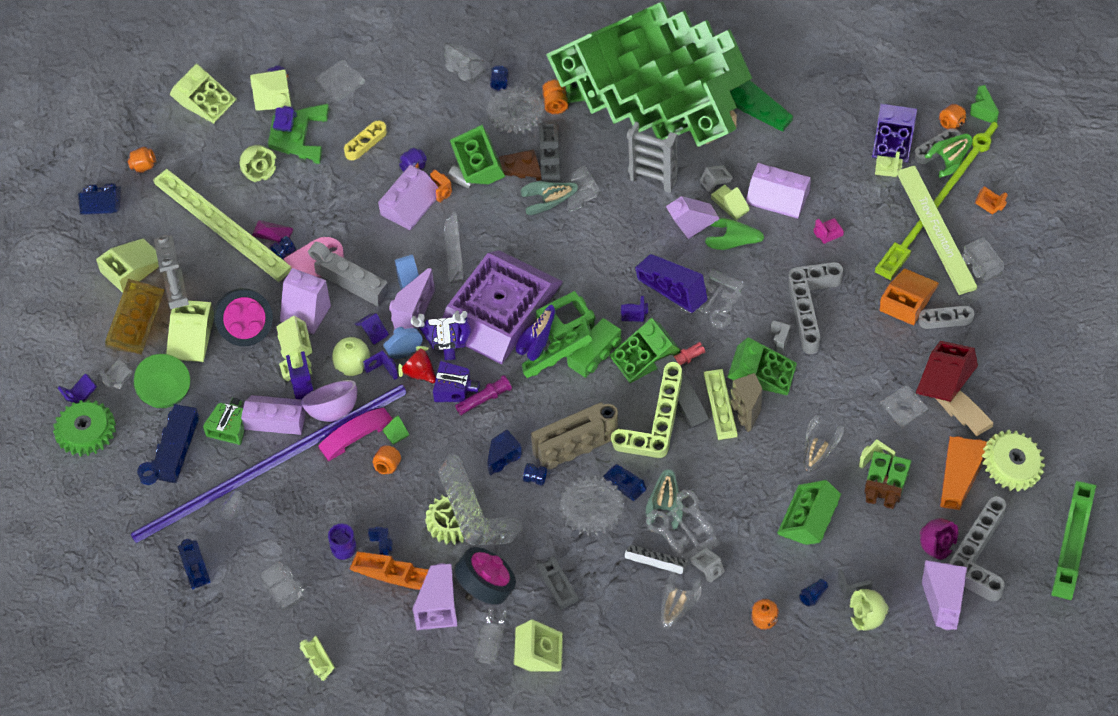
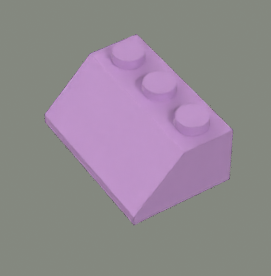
(778, 190)
(408, 198)
(273, 415)

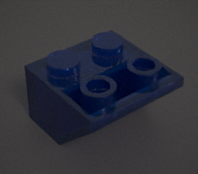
(99, 199)

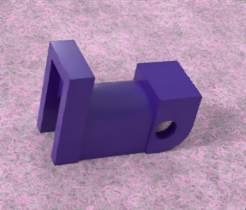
(300, 378)

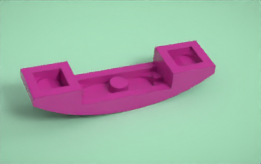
(354, 430)

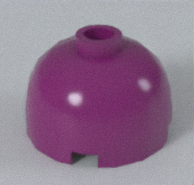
(938, 537)

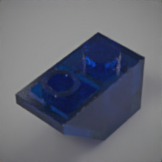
(502, 451)

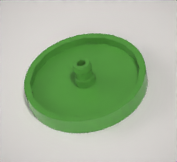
(161, 380)

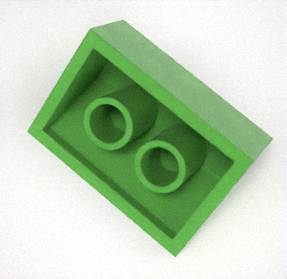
(477, 157)
(810, 512)

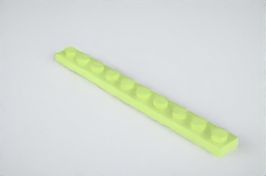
(222, 225)

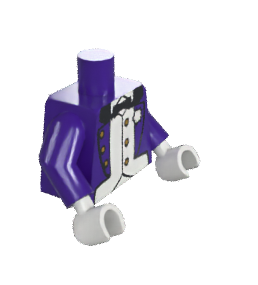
(445, 332)

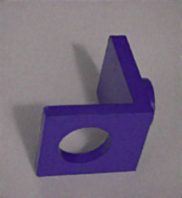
(373, 327)
(382, 359)
(80, 390)

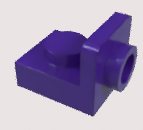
(634, 312)

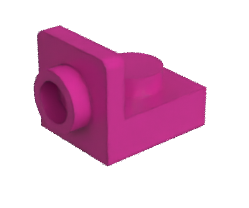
(828, 230)

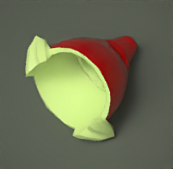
(418, 366)

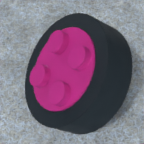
(243, 317)
(485, 576)

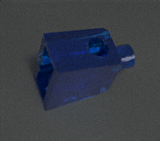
(191, 555)

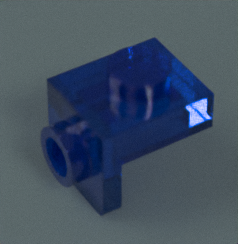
(382, 535)

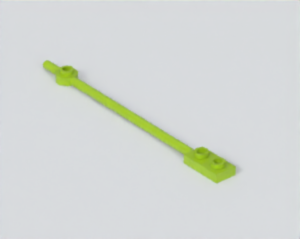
(898, 253)

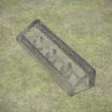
(453, 249)

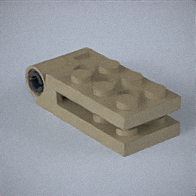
(574, 435)

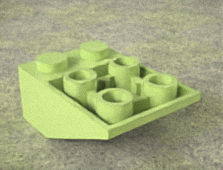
(202, 94)
(127, 261)
(190, 331)

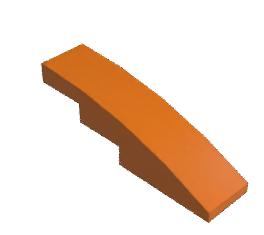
(387, 570)

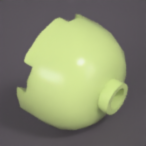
(257, 163)
(349, 356)
(868, 609)

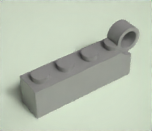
(348, 274)

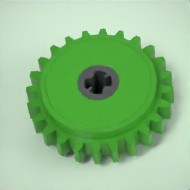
(84, 427)

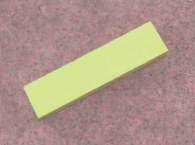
(720, 404)

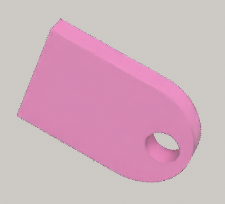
(302, 260)

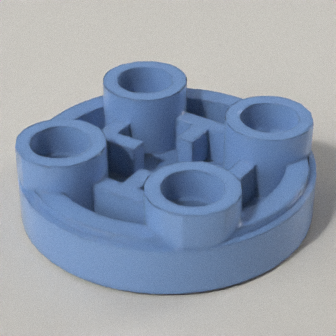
(403, 342)

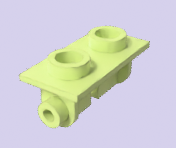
(318, 657)

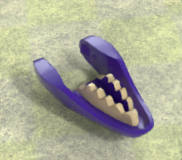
(536, 335)

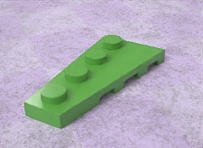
(559, 348)

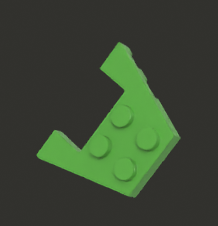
(294, 141)

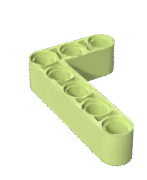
(661, 418)

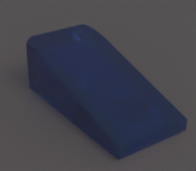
(626, 482)

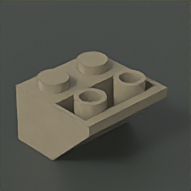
(747, 399)

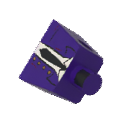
(453, 383)

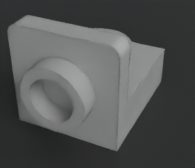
(715, 175)
(782, 333)
(708, 563)

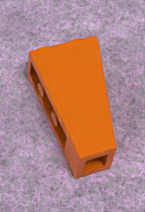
(961, 470)

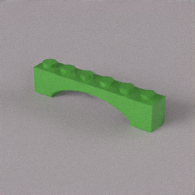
(1073, 540)

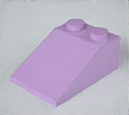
(412, 300)

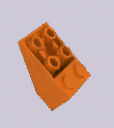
(907, 296)

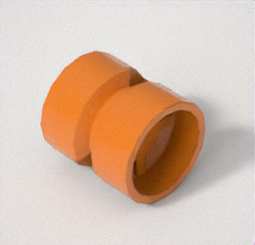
(555, 97)

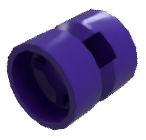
(342, 541)

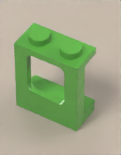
(558, 329)

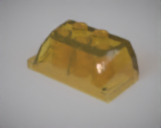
(134, 317)

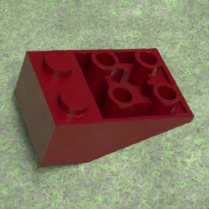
(947, 370)

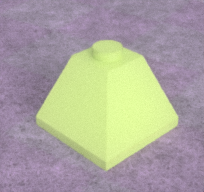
(270, 90)

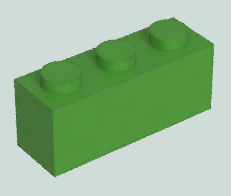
(605, 338)

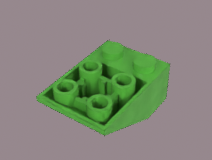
(642, 349)
(771, 368)

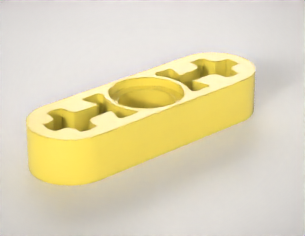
(364, 147)

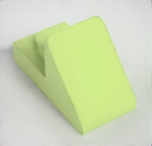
(731, 201)

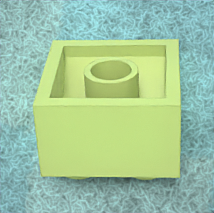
(538, 647)

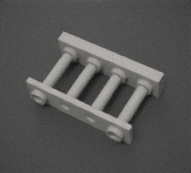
(668, 155)
(172, 277)

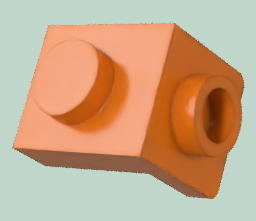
(443, 183)
(990, 201)

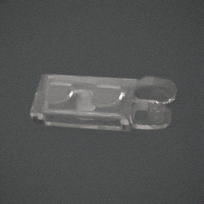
(490, 638)

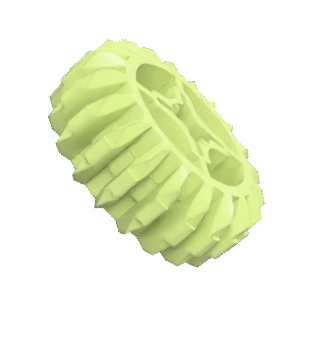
(442, 512)

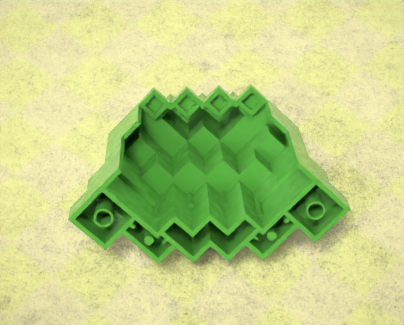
(657, 73)

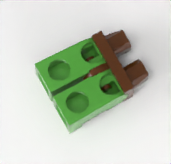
(886, 486)

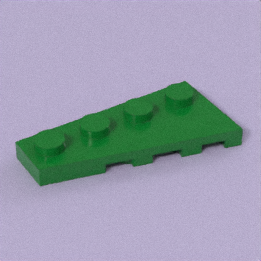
(761, 106)

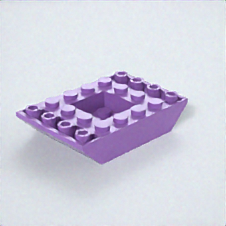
(496, 322)

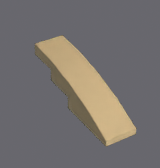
(967, 413)

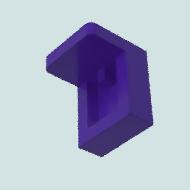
(284, 118)

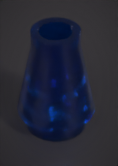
(811, 594)

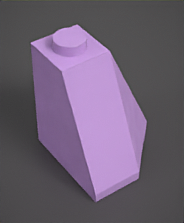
(692, 215)

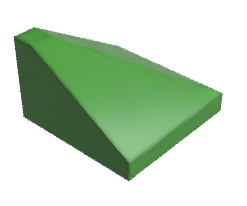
(395, 430)

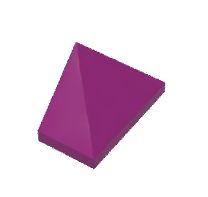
(271, 231)

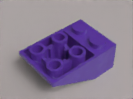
(894, 131)

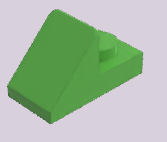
(984, 107)

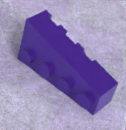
(673, 281)

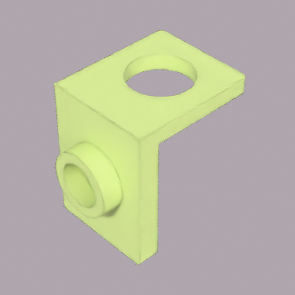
(877, 446)

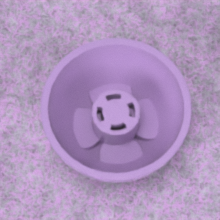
(331, 401)

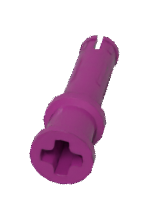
(491, 391)

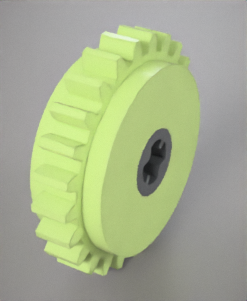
(1013, 460)

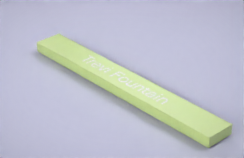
(937, 230)

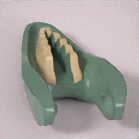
(551, 193)
(665, 496)

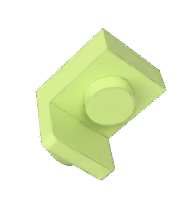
(888, 165)
(296, 361)

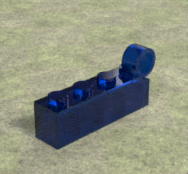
(173, 446)

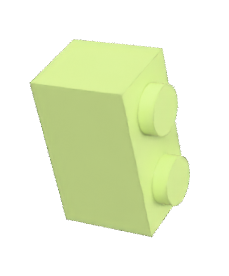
(294, 337)

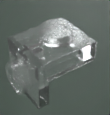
(117, 375)

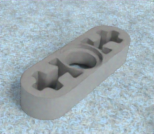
(923, 149)
(940, 323)

